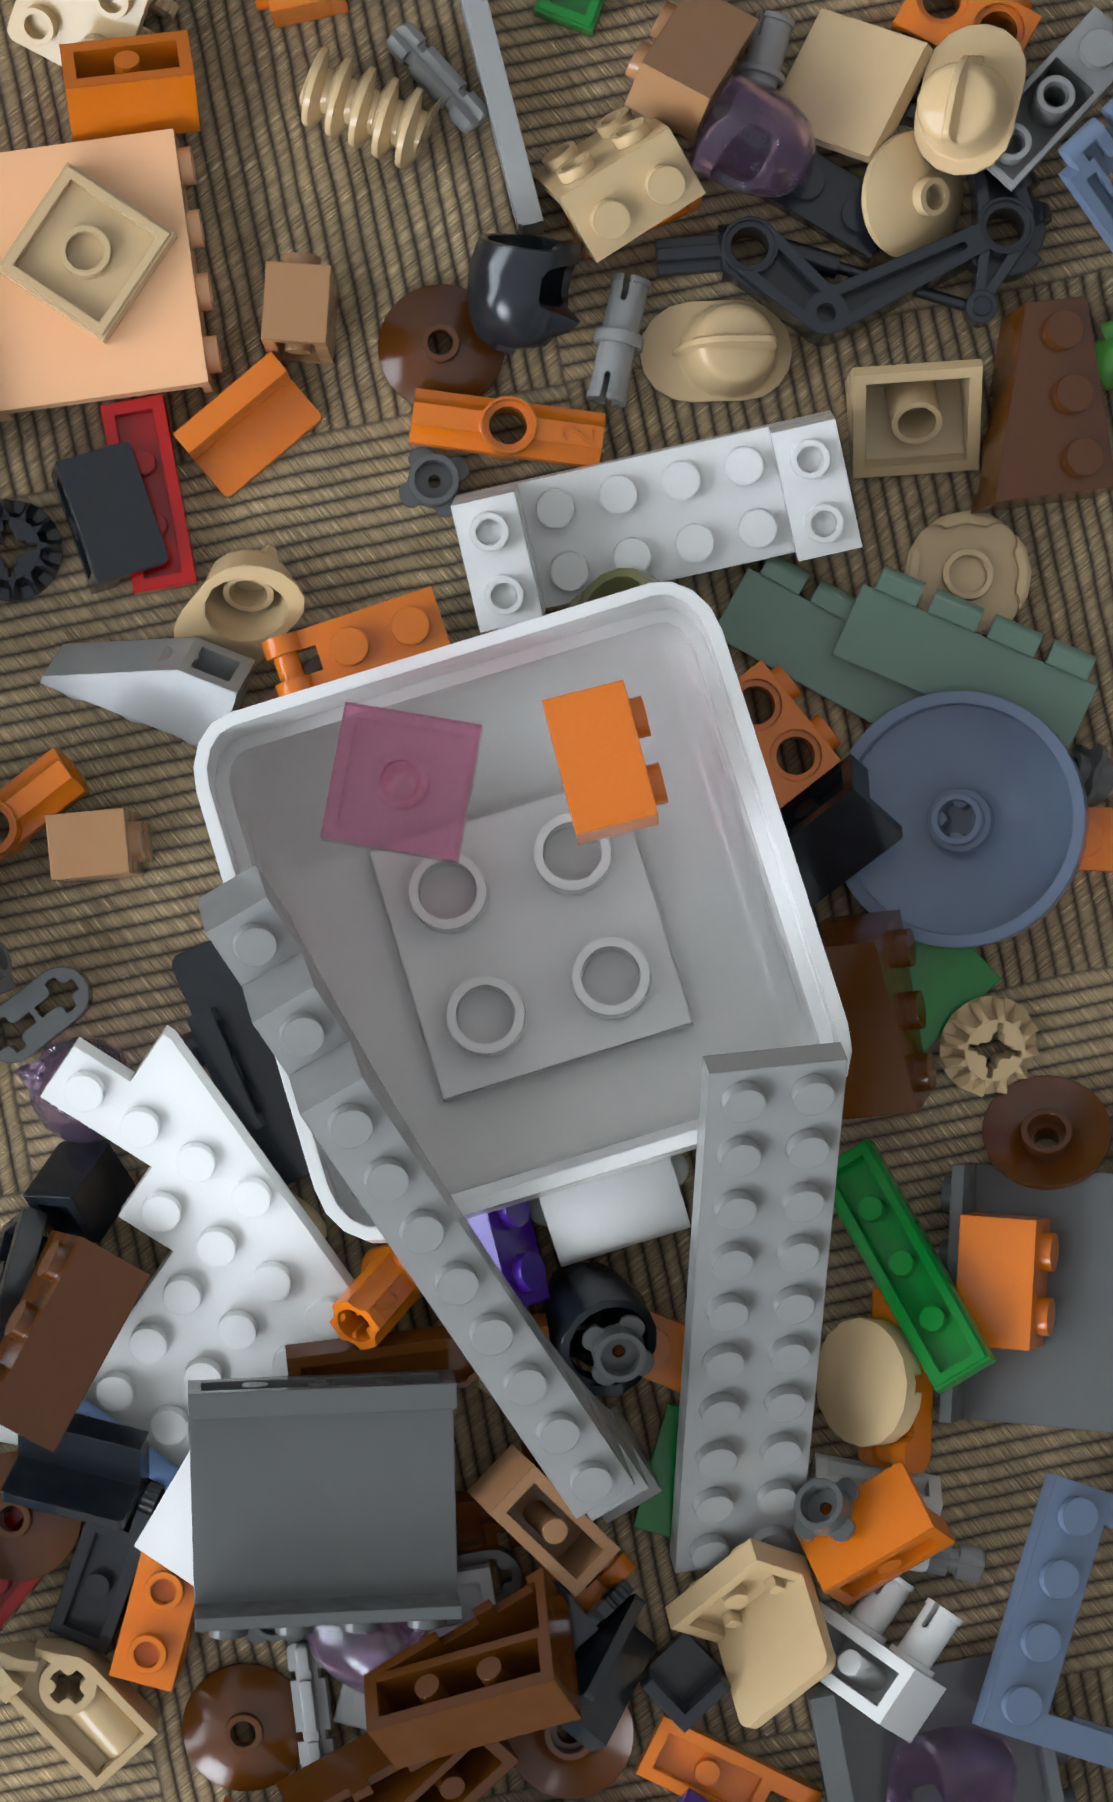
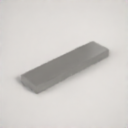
(502, 117)

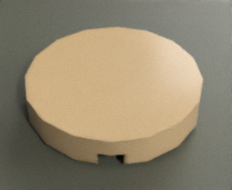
(974, 561)
(868, 1382)

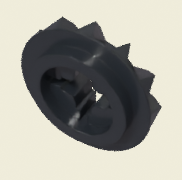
(36, 567)

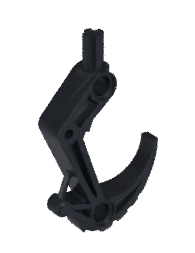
(822, 312)

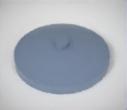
(984, 814)

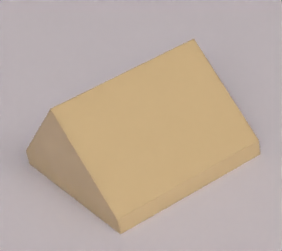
(914, 418)

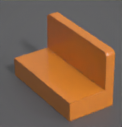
(248, 426)
(889, 1539)

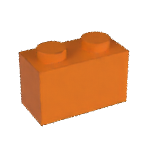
(130, 85)
(602, 761)
(1005, 1277)

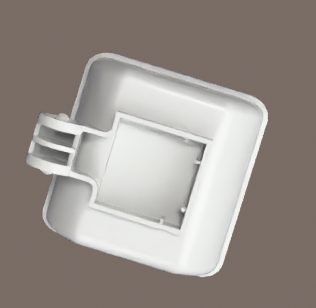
(544, 990)

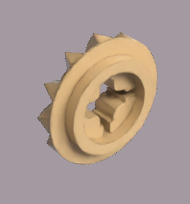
(976, 1023)

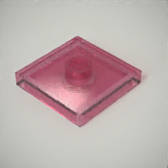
(401, 782)

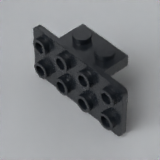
(238, 1057)

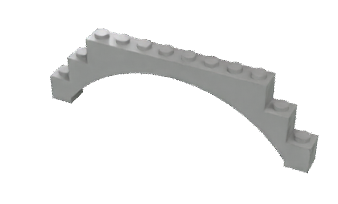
(570, 1433)

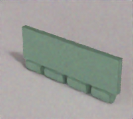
(785, 629)
(944, 653)

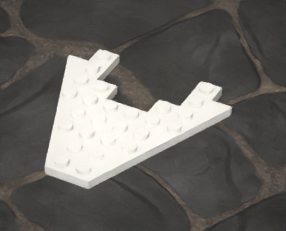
(243, 1251)

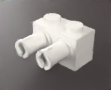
(891, 1682)

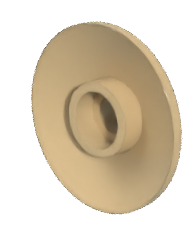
(907, 198)

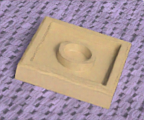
(855, 82)
(86, 252)

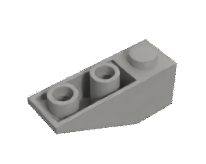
(1059, 97)
(155, 682)

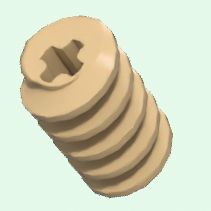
(366, 110)

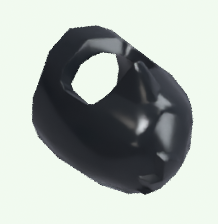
(521, 289)
(589, 1296)

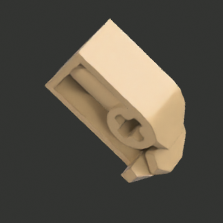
(90, 1723)

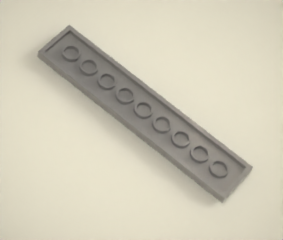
(755, 1296)

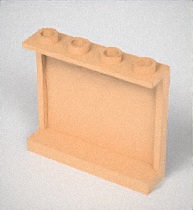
(163, 334)

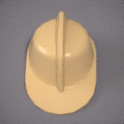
(970, 99)
(716, 351)
(243, 603)

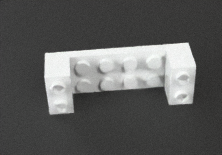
(658, 513)

